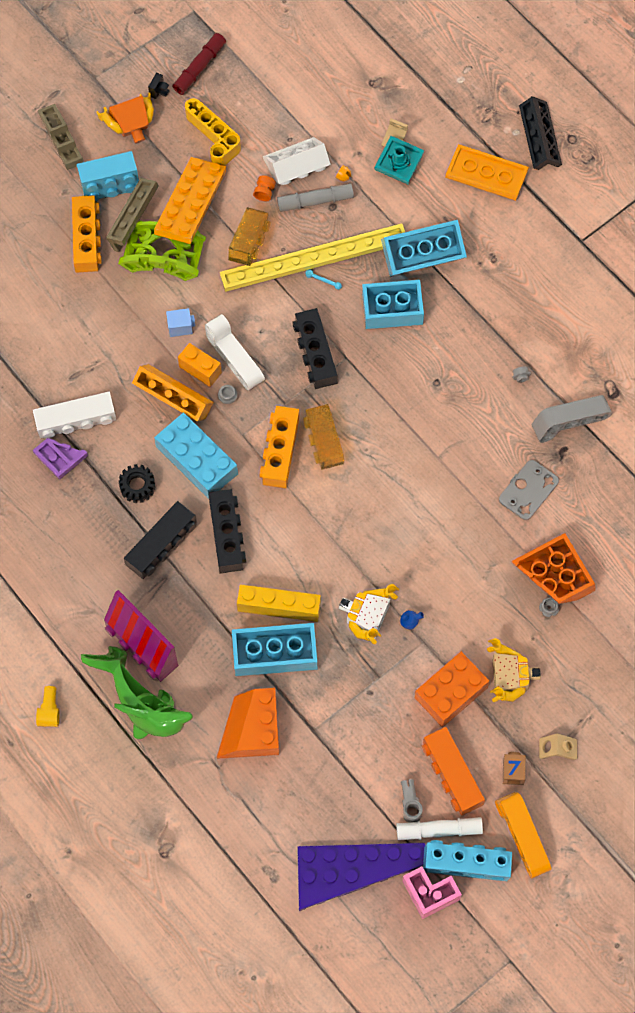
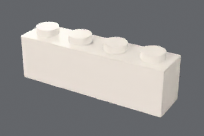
(74, 415)

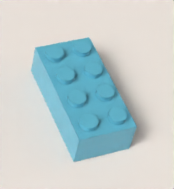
(423, 248)
(196, 455)
(274, 649)

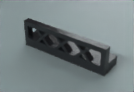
(537, 132)

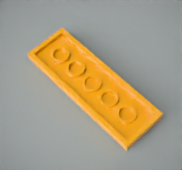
(190, 200)

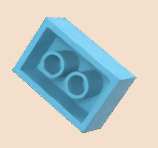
(108, 176)
(392, 304)

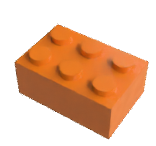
(451, 689)

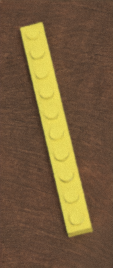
(307, 258)

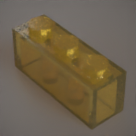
(249, 236)
(323, 437)

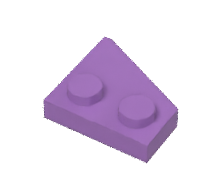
(59, 457)

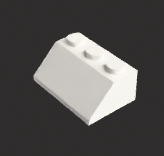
(297, 160)

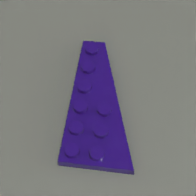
(343, 869)

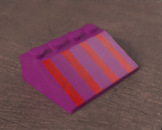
(140, 637)

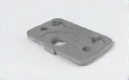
(532, 493)

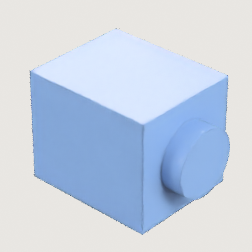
(180, 322)

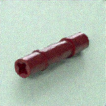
(199, 63)

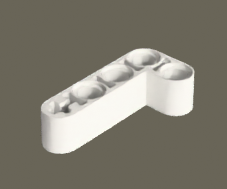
(220, 336)

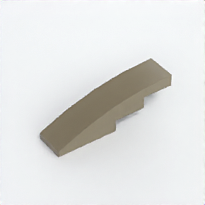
(60, 136)

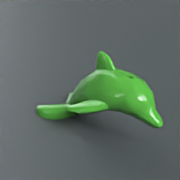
(147, 712)

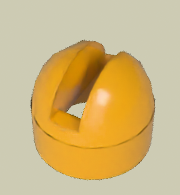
(343, 174)

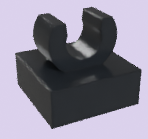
(158, 86)

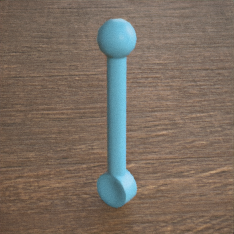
(309, 273)

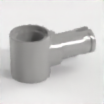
(410, 801)

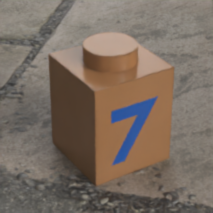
(514, 768)

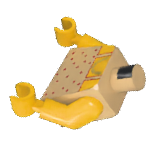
(510, 672)

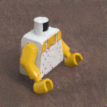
(368, 611)

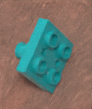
(396, 149)

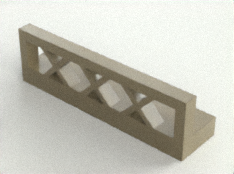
(131, 213)

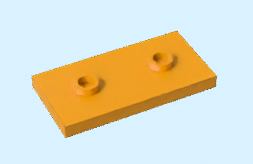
(487, 172)

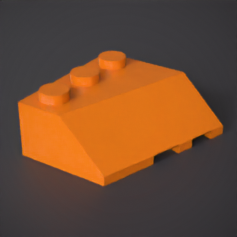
(557, 570)
(251, 726)

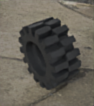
(137, 472)

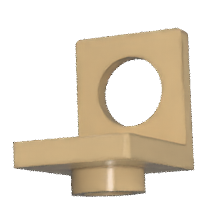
(395, 129)
(560, 746)

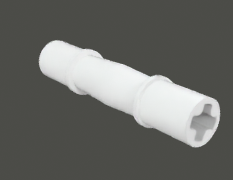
(439, 828)

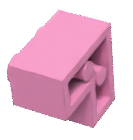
(430, 897)

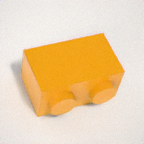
(199, 364)

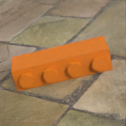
(453, 771)

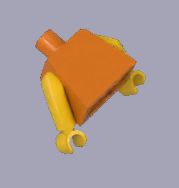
(129, 117)

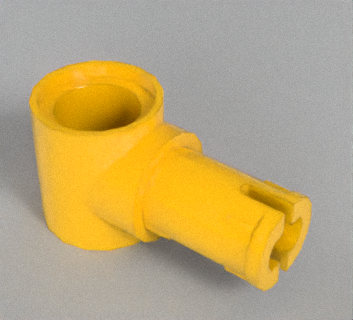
(48, 713)

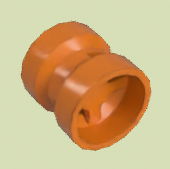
(264, 188)

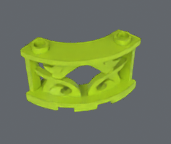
(142, 261)

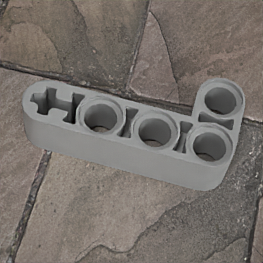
(570, 415)

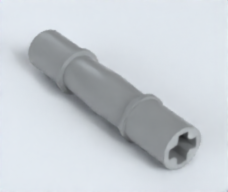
(315, 197)

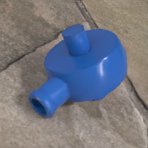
(410, 619)

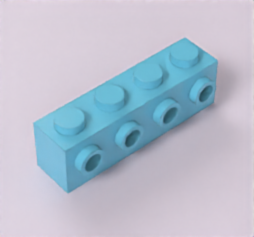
(467, 861)

